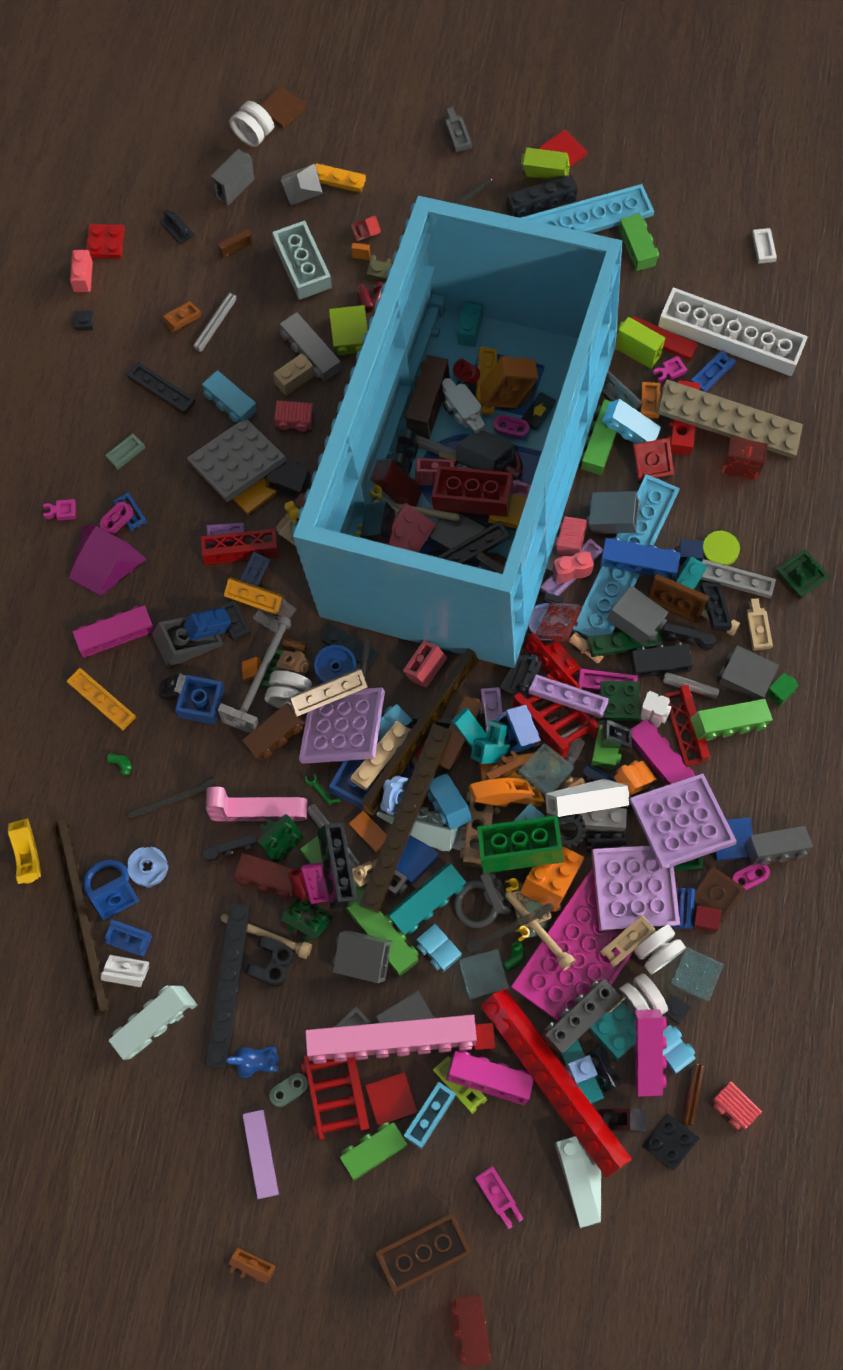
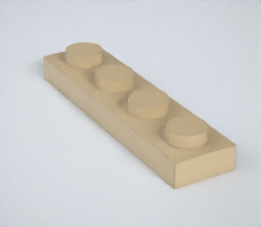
(327, 692)
(385, 750)

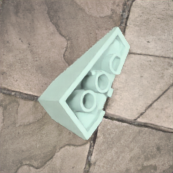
(429, 829)
(582, 1180)

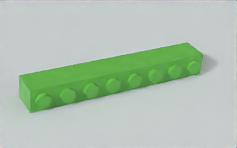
(371, 923)

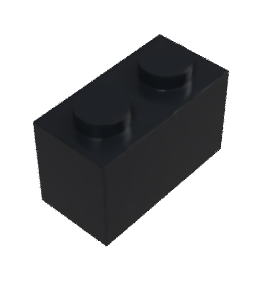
(378, 522)

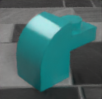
(493, 747)

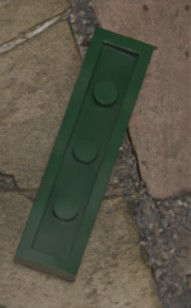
(618, 643)

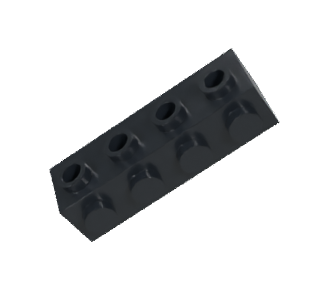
(541, 197)

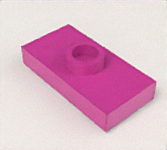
(315, 882)

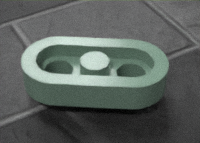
(288, 1089)

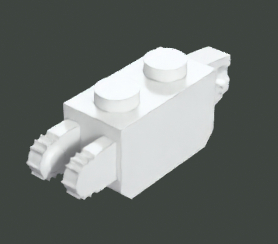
(464, 405)

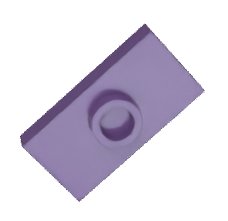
(218, 529)

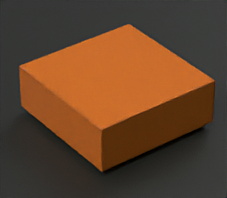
(360, 251)
(250, 668)

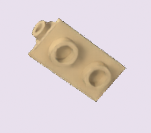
(362, 873)

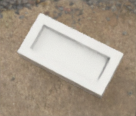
(764, 245)

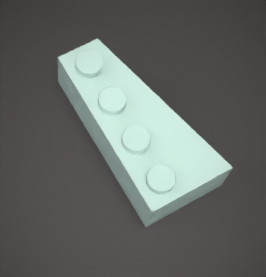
(151, 1020)

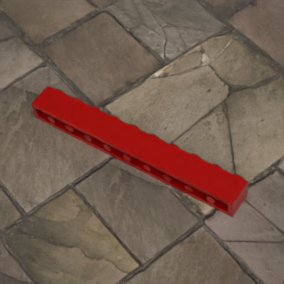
(556, 1083)

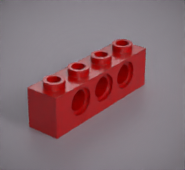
(682, 443)

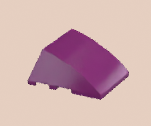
(102, 560)

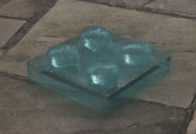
(546, 769)
(483, 974)
(697, 974)

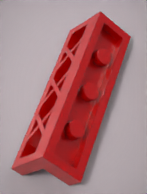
(239, 550)
(700, 745)

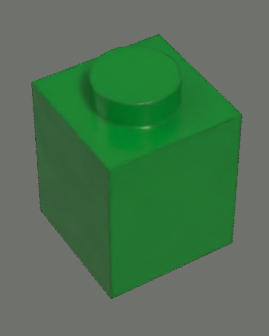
(782, 689)

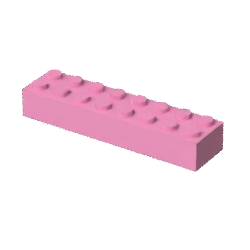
(391, 1038)

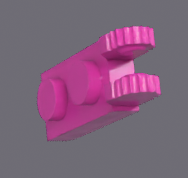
(498, 1195)

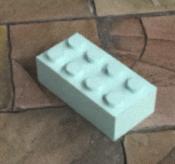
(302, 260)

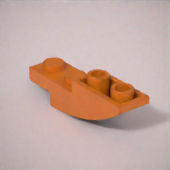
(506, 790)

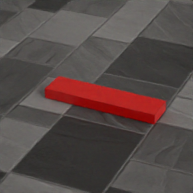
(673, 343)

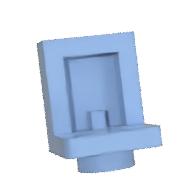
(581, 1069)

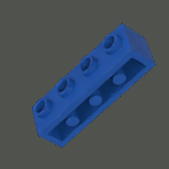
(640, 558)

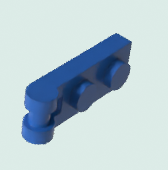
(714, 371)

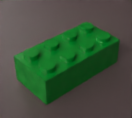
(520, 844)

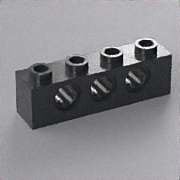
(337, 865)

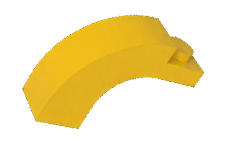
(25, 851)

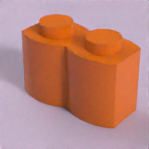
(635, 776)

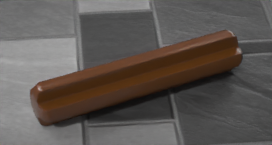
(693, 1095)

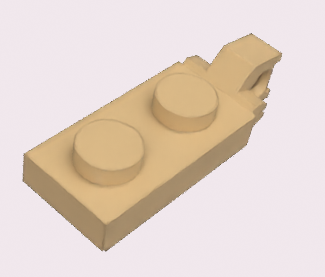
(758, 626)

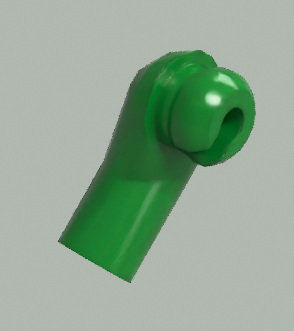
(122, 762)
(517, 956)

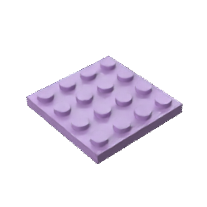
(343, 728)
(682, 821)
(631, 886)

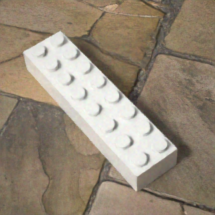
(732, 331)

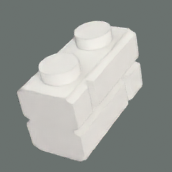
(655, 709)

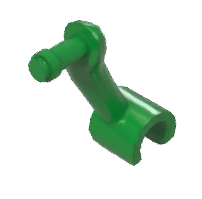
(321, 791)

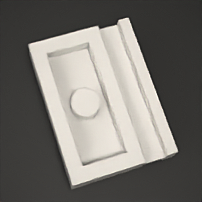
(125, 971)

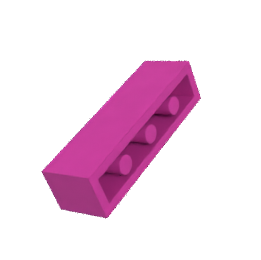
(113, 631)
(658, 754)
(649, 1052)
(490, 1077)

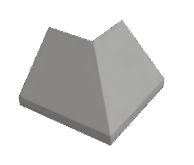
(302, 184)

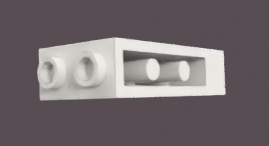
(587, 797)

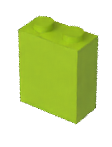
(545, 164)
(348, 329)
(639, 342)

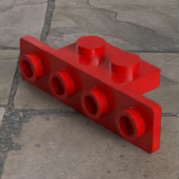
(554, 660)

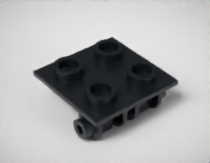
(670, 1142)

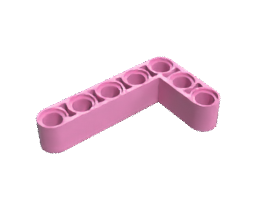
(253, 808)

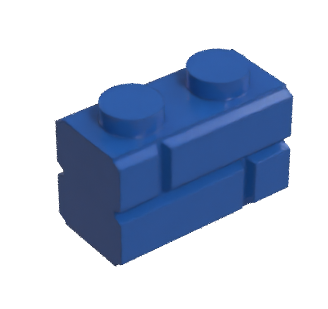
(207, 623)

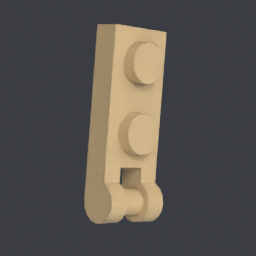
(628, 940)

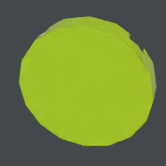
(721, 548)

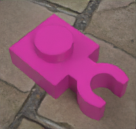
(672, 368)
(63, 510)

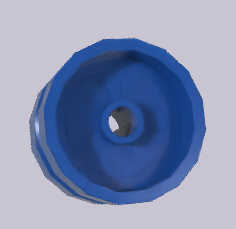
(333, 662)

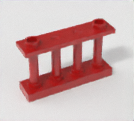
(548, 732)
(356, 1099)

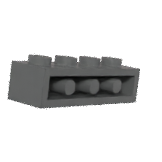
(580, 1016)

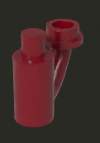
(364, 296)
(517, 470)
(298, 883)

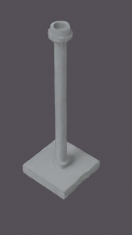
(240, 718)

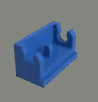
(128, 938)

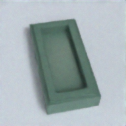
(125, 451)

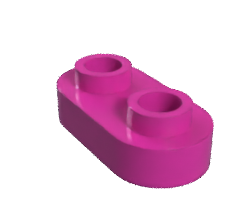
(512, 426)
(117, 517)
(750, 878)

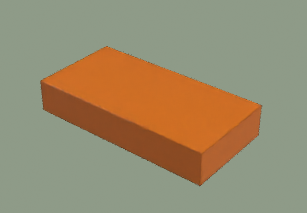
(369, 831)

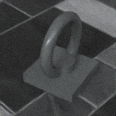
(495, 896)

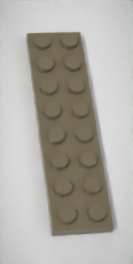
(729, 418)

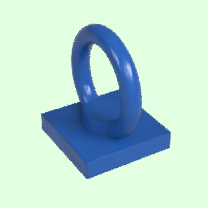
(113, 896)

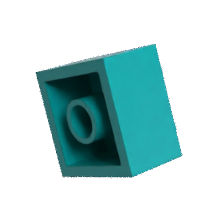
(615, 1031)

